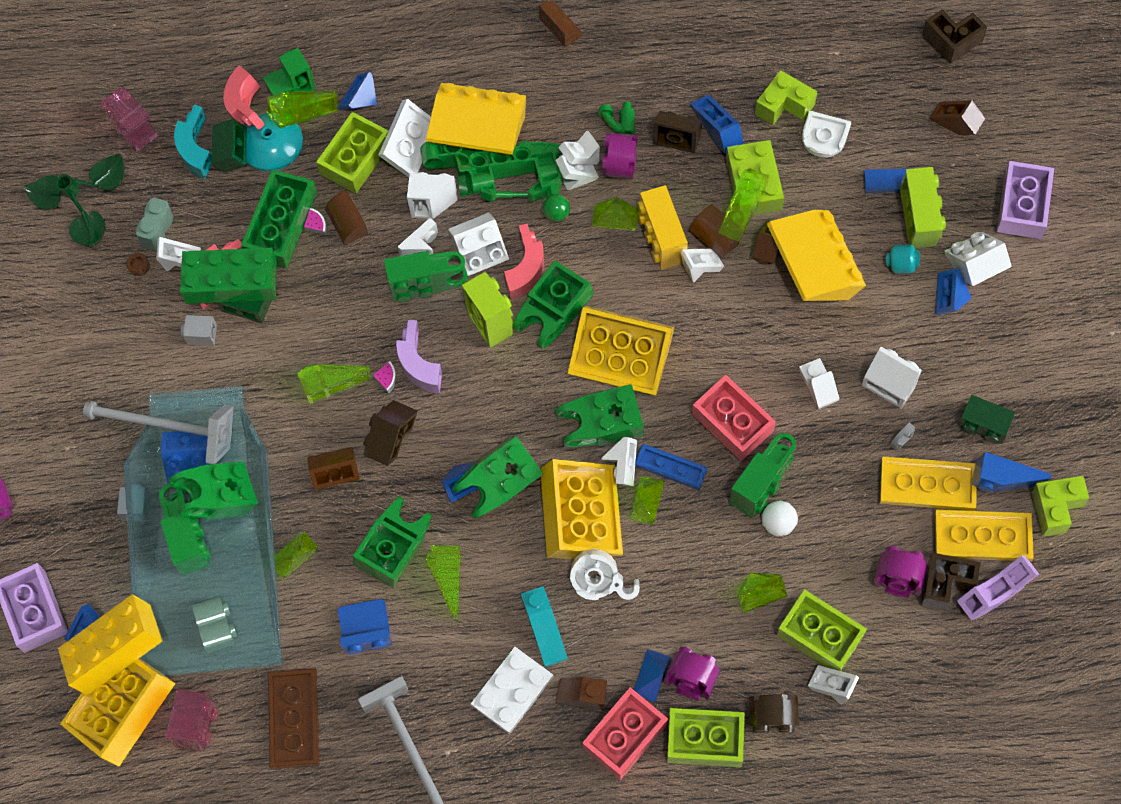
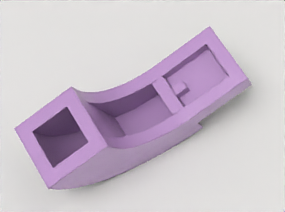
(419, 372)
(998, 589)

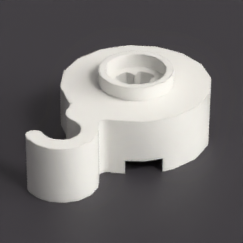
(600, 586)

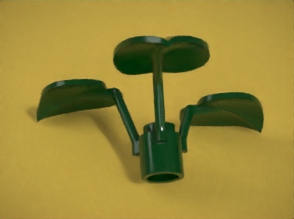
(47, 191)

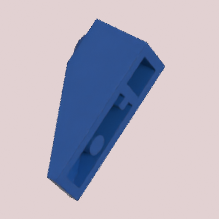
(718, 122)
(1000, 474)

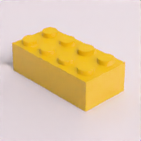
(109, 644)

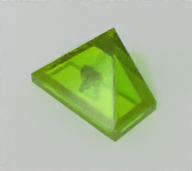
(615, 214)
(647, 500)
(294, 554)
(760, 590)

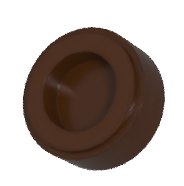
(138, 264)

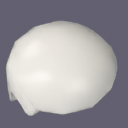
(779, 518)

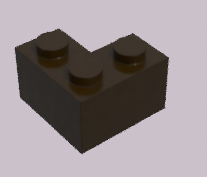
(953, 39)
(387, 432)
(946, 574)

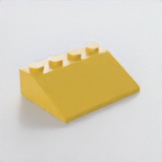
(476, 118)
(817, 256)
(620, 349)
(580, 508)
(118, 711)

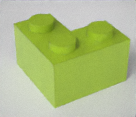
(785, 94)
(1054, 499)

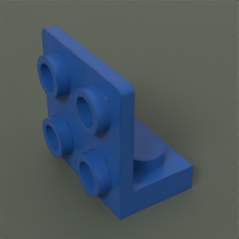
(182, 451)

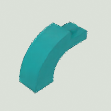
(185, 136)

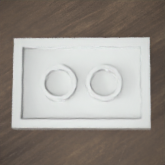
(405, 138)
(512, 690)

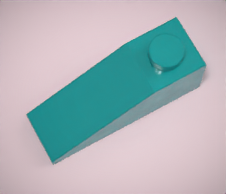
(544, 626)

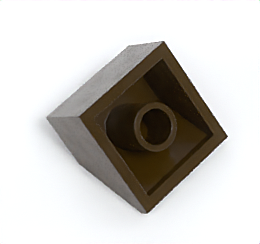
(677, 131)

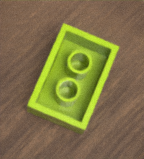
(352, 153)
(761, 158)
(922, 207)
(488, 309)
(821, 631)
(706, 737)

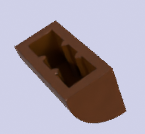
(558, 23)
(346, 218)
(707, 229)
(333, 468)

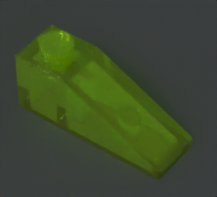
(300, 106)
(743, 203)
(326, 379)
(446, 571)

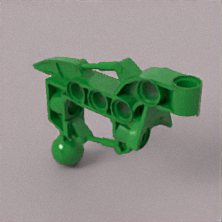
(479, 168)

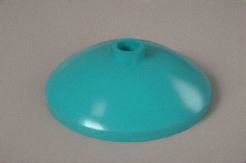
(272, 151)

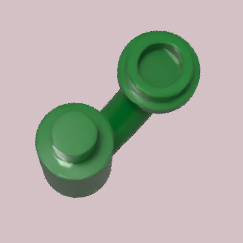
(627, 118)

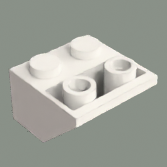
(430, 194)
(479, 243)
(979, 257)
(891, 377)

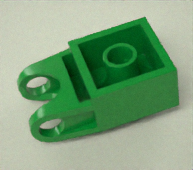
(423, 274)
(549, 308)
(597, 417)
(762, 477)
(491, 479)
(216, 491)
(183, 534)
(391, 535)

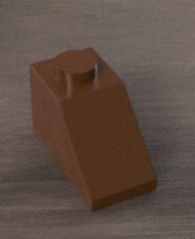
(958, 117)
(766, 248)
(582, 692)

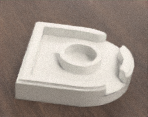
(824, 134)

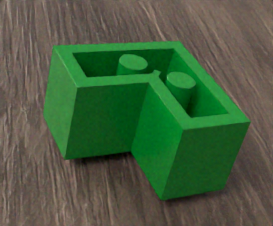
(292, 77)

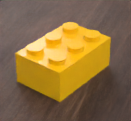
(662, 227)

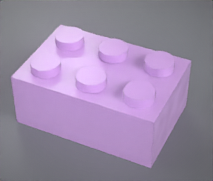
(1025, 200)
(31, 608)

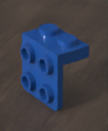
(364, 627)

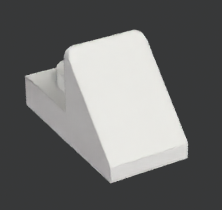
(583, 151)
(575, 174)
(418, 239)
(170, 252)
(700, 261)
(819, 383)
(625, 455)
(833, 683)

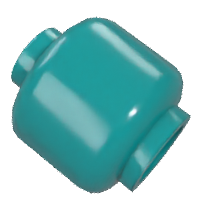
(903, 259)

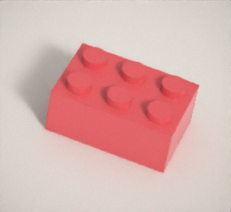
(733, 417)
(625, 733)

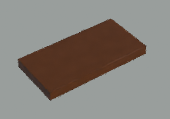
(293, 719)

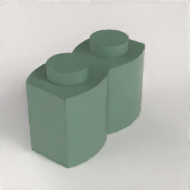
(155, 223)
(214, 625)

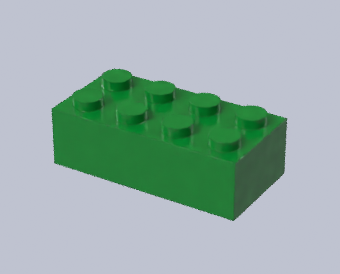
(281, 215)
(228, 275)

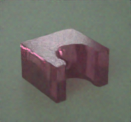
(129, 118)

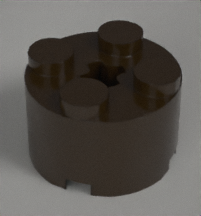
(773, 712)

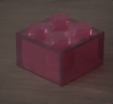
(191, 721)

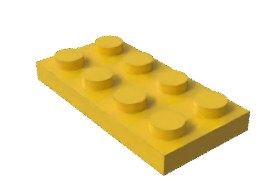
(927, 483)
(983, 535)

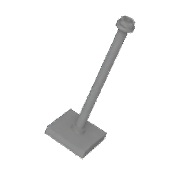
(218, 429)
(385, 697)

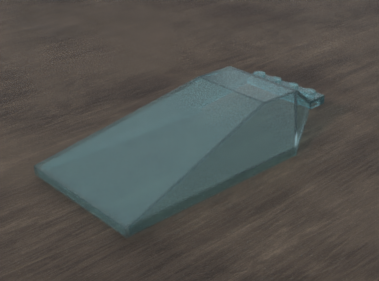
(240, 547)

